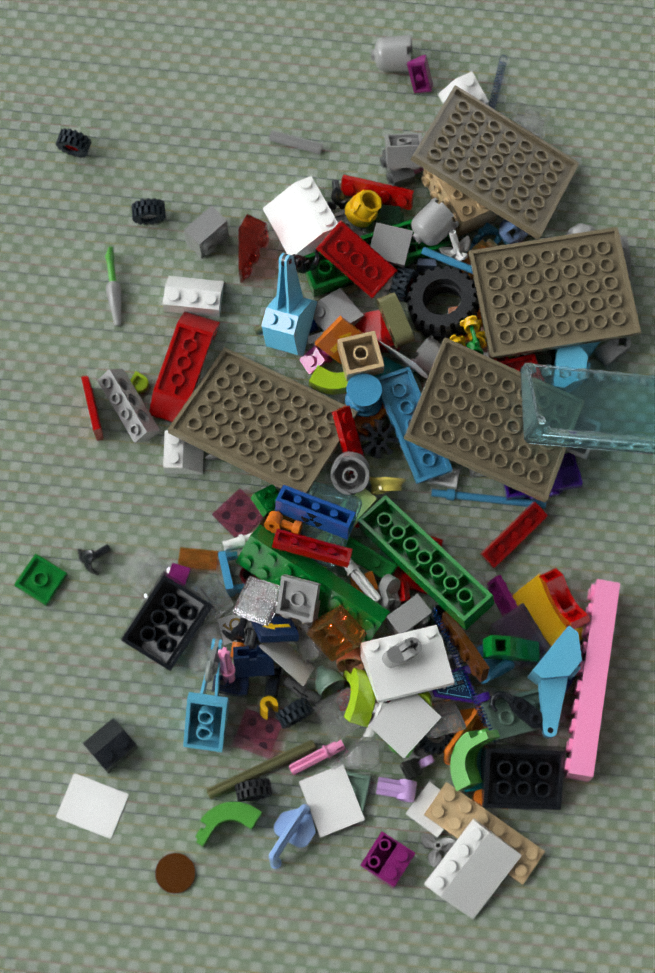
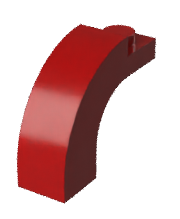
(562, 599)

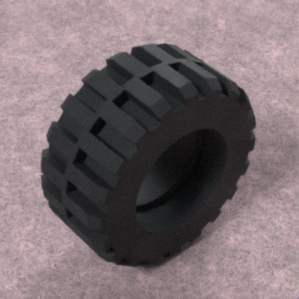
(440, 282)

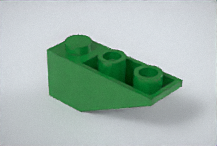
(510, 648)

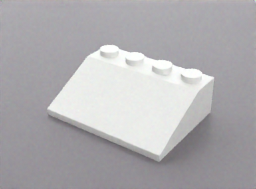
(300, 217)
(420, 674)
(472, 869)

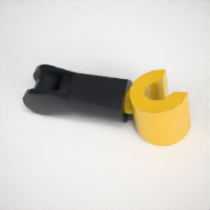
(270, 694)

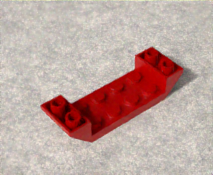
(182, 365)

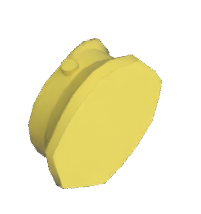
(382, 485)

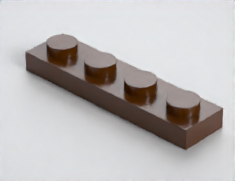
(465, 647)

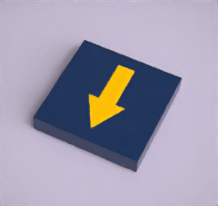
(278, 630)

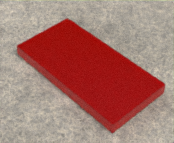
(356, 259)

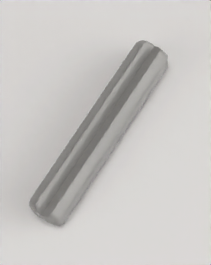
(296, 142)

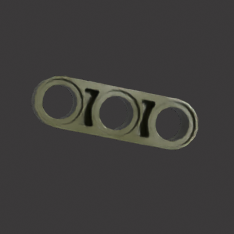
(395, 320)

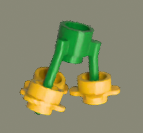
(477, 340)

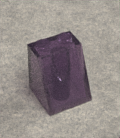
(521, 625)

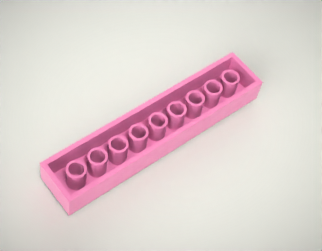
(592, 681)

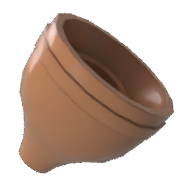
(350, 660)

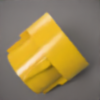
(363, 208)

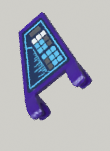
(458, 692)

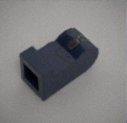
(238, 688)

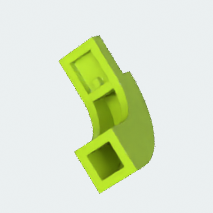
(328, 382)
(361, 697)

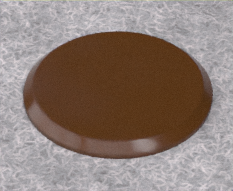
(175, 873)

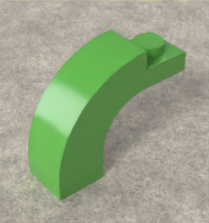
(464, 757)
(227, 812)

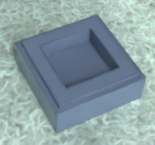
(425, 264)

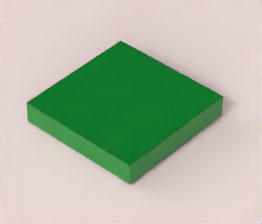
(40, 579)

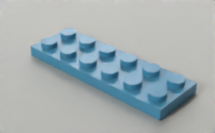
(400, 399)

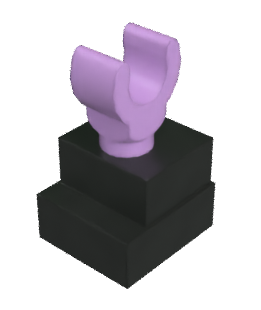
(413, 768)

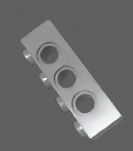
(128, 405)

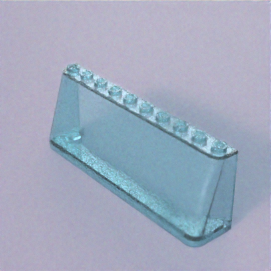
(588, 408)

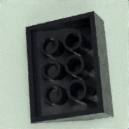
(166, 621)
(522, 776)

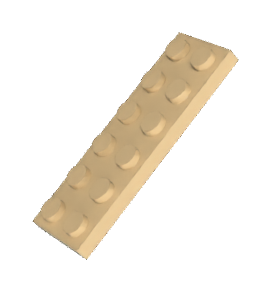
(455, 811)

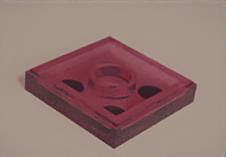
(238, 514)
(257, 734)

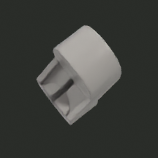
(389, 594)
(393, 656)

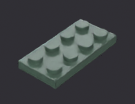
(508, 723)

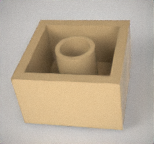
(360, 355)

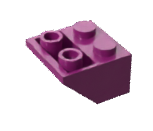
(387, 859)

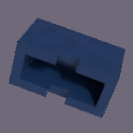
(252, 662)

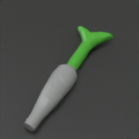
(113, 288)

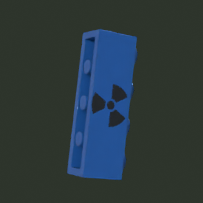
(315, 512)

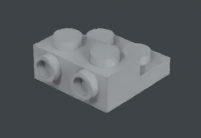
(298, 599)

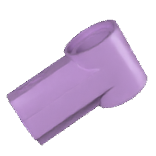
(400, 789)

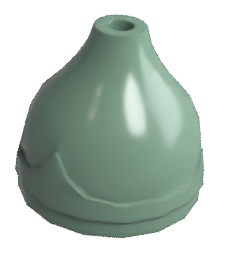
(328, 681)

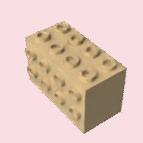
(466, 211)

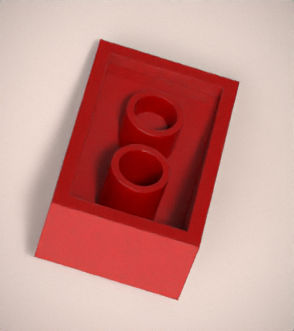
(374, 322)

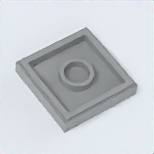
(392, 243)

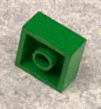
(265, 499)

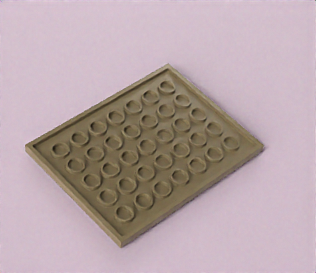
(495, 162)
(554, 293)
(475, 419)
(260, 422)

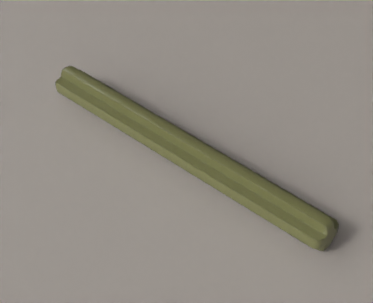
(262, 768)

